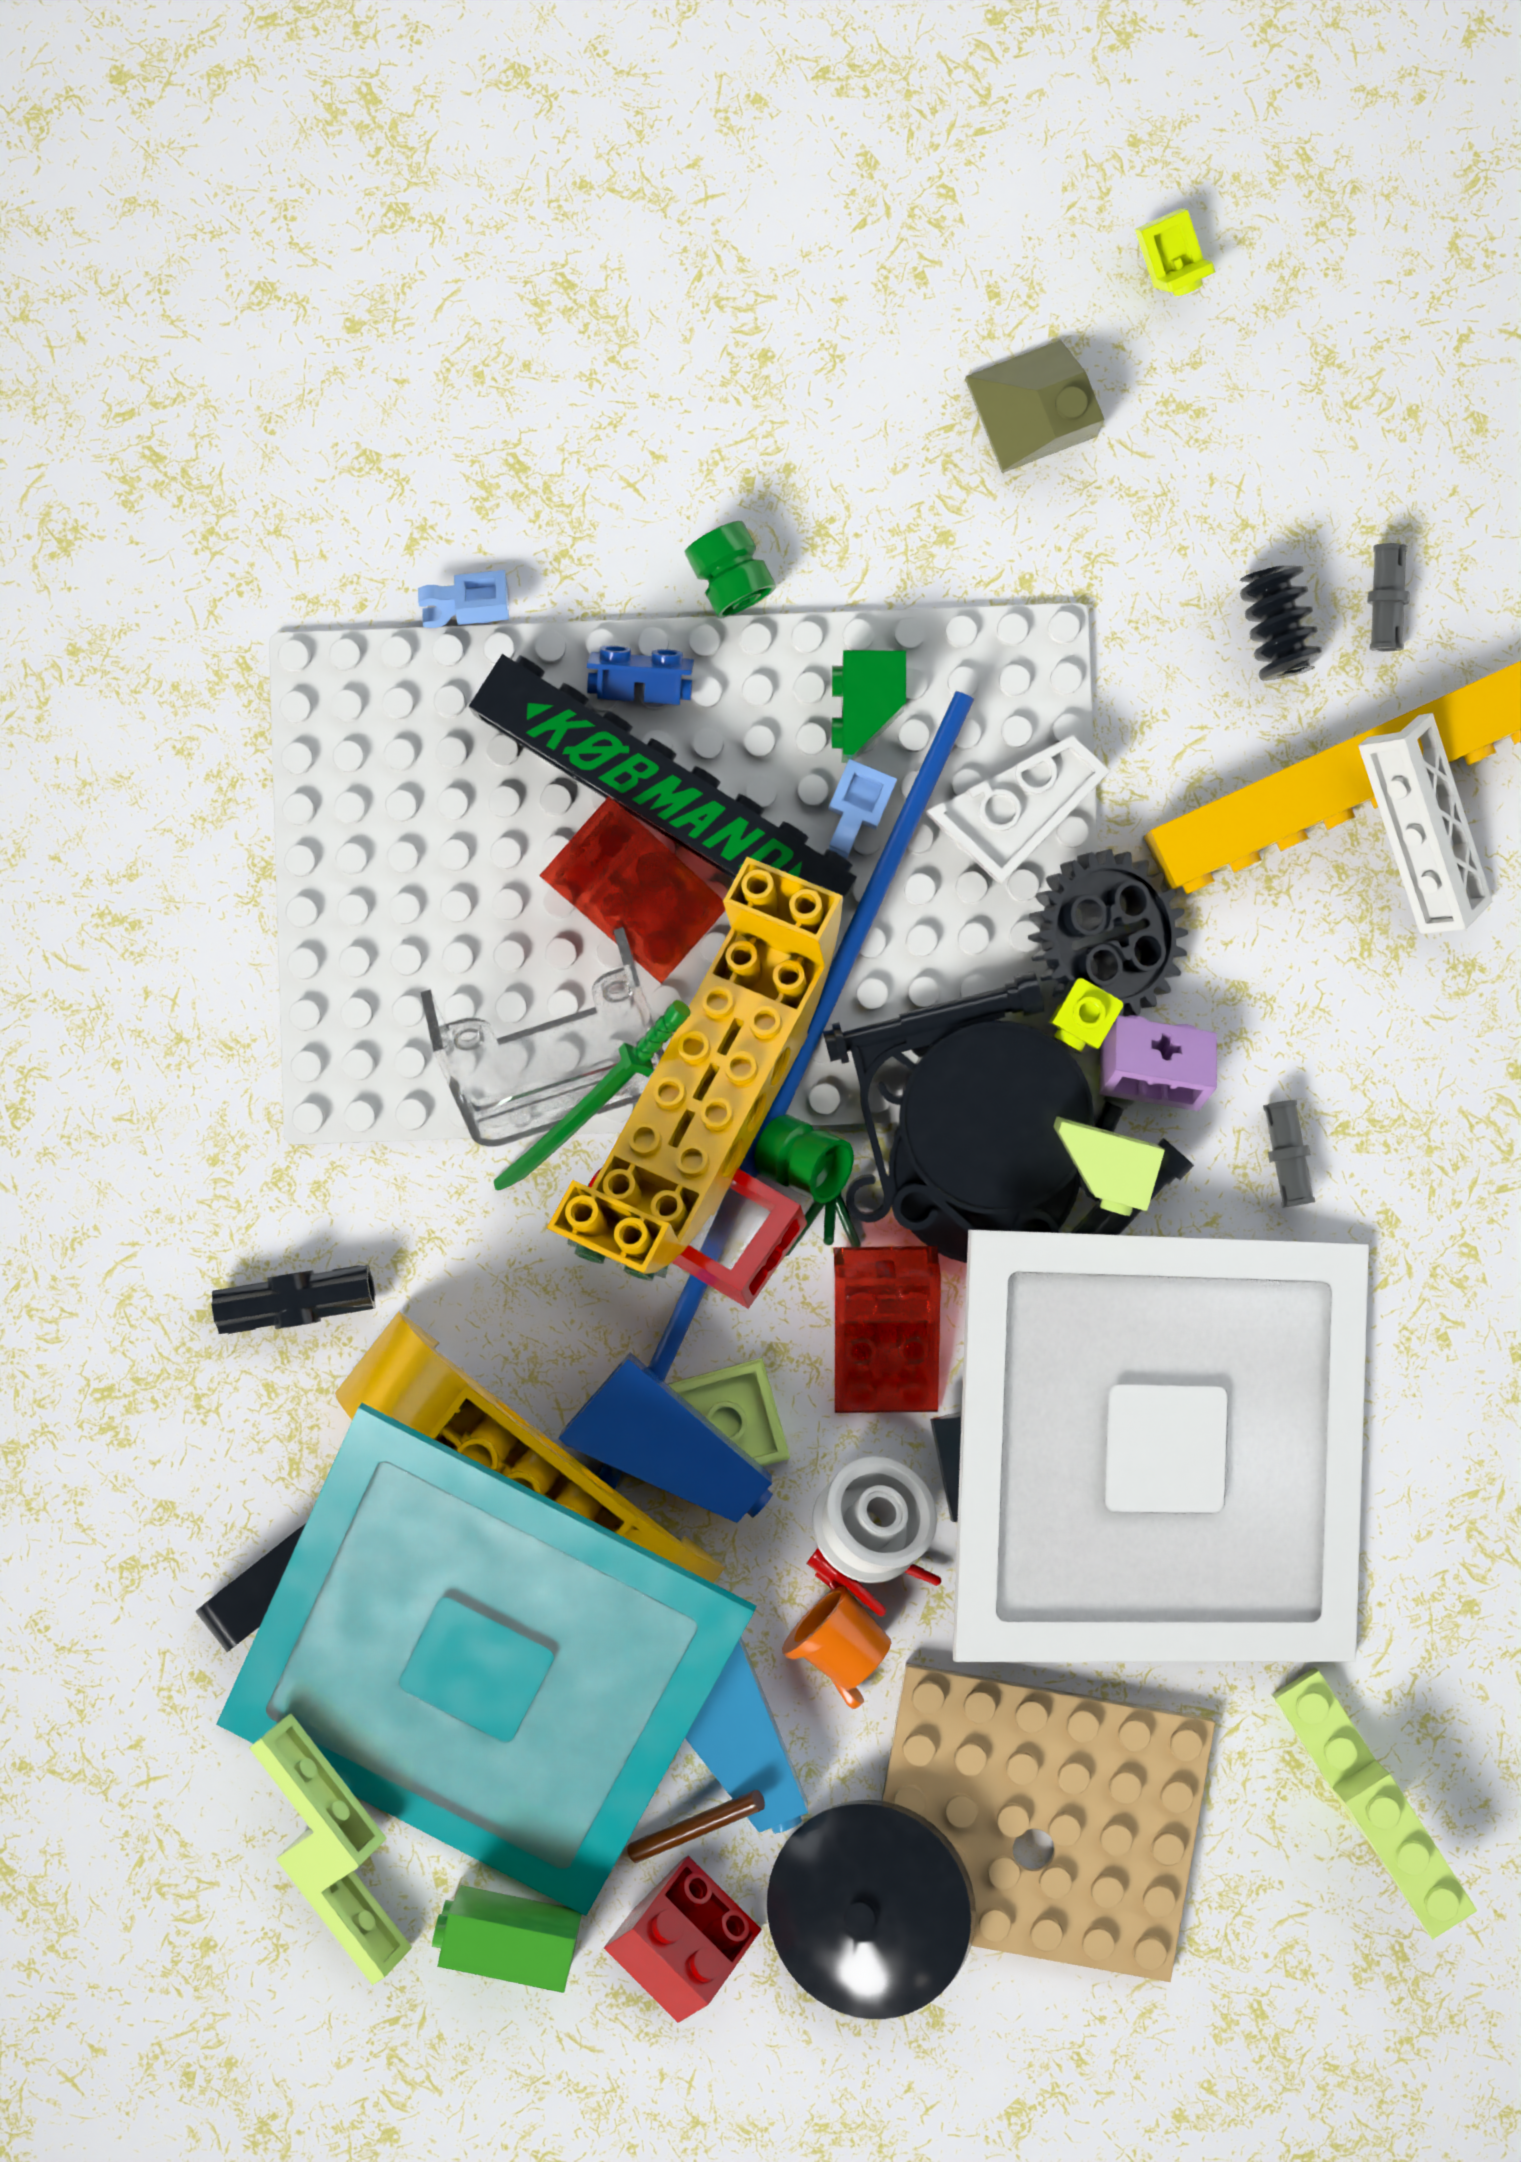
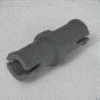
(1388, 597)
(1289, 1153)

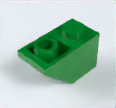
(871, 695)

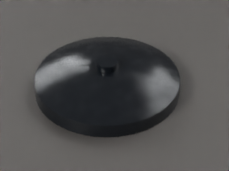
(871, 1909)

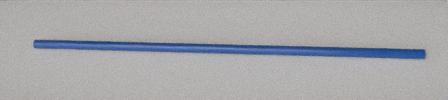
(835, 981)

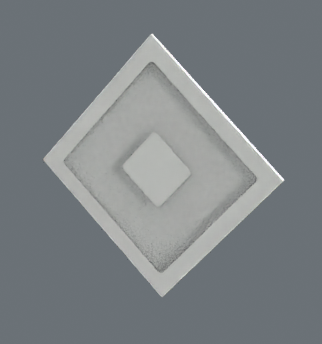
(1160, 1449)

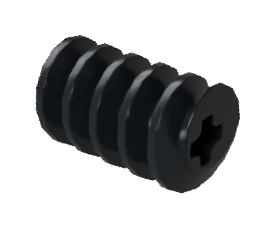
(1279, 622)

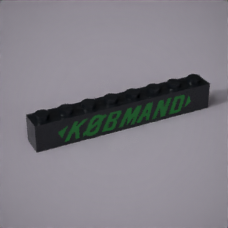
(646, 778)

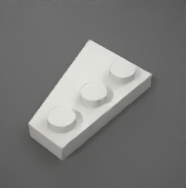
(1018, 809)

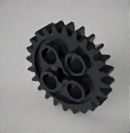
(1095, 888)

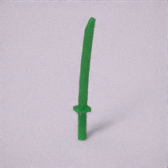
(632, 1061)

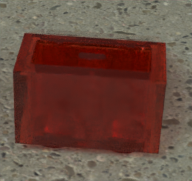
(632, 881)
(886, 1329)

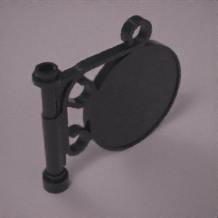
(915, 1029)
(984, 1130)

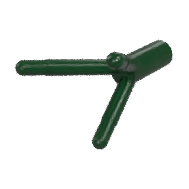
(835, 1205)

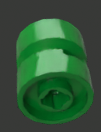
(728, 565)
(804, 1158)

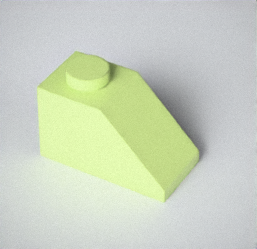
(1112, 1164)

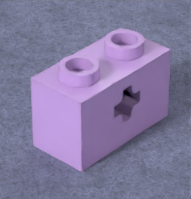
(1158, 1063)

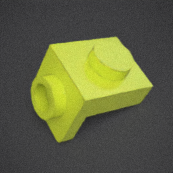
(1173, 253)
(1085, 1016)

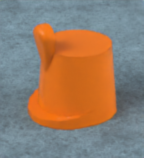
(839, 1642)

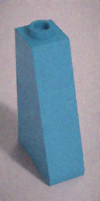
(744, 1746)

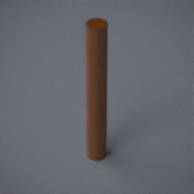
(696, 1826)

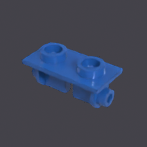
(659, 672)

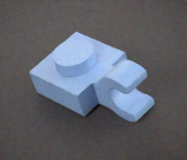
(472, 599)
(859, 800)

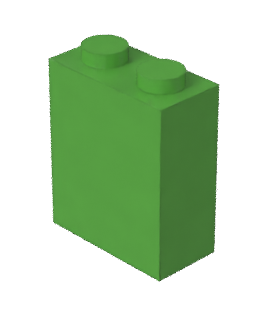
(507, 1938)

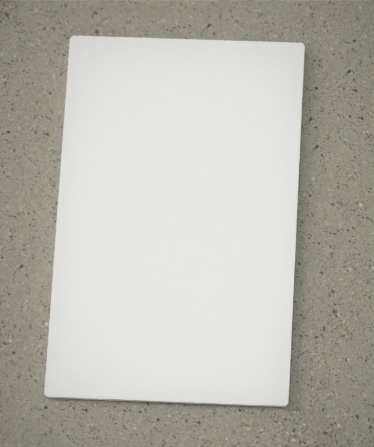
(425, 832)

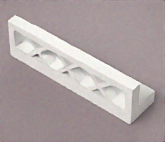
(1423, 829)

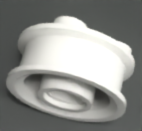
(857, 1544)

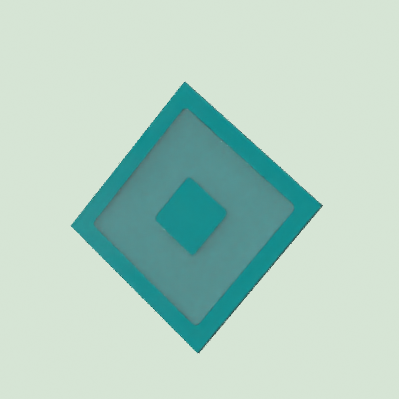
(484, 1658)

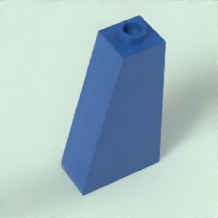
(663, 1440)

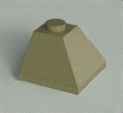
(1035, 405)

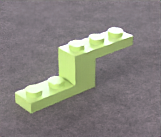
(1374, 1803)
(332, 1847)

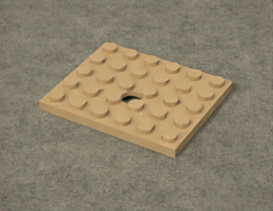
(1095, 1774)

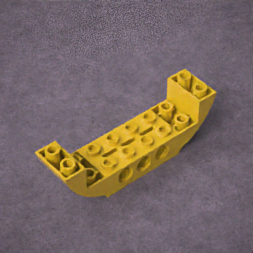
(713, 1076)
(432, 1395)

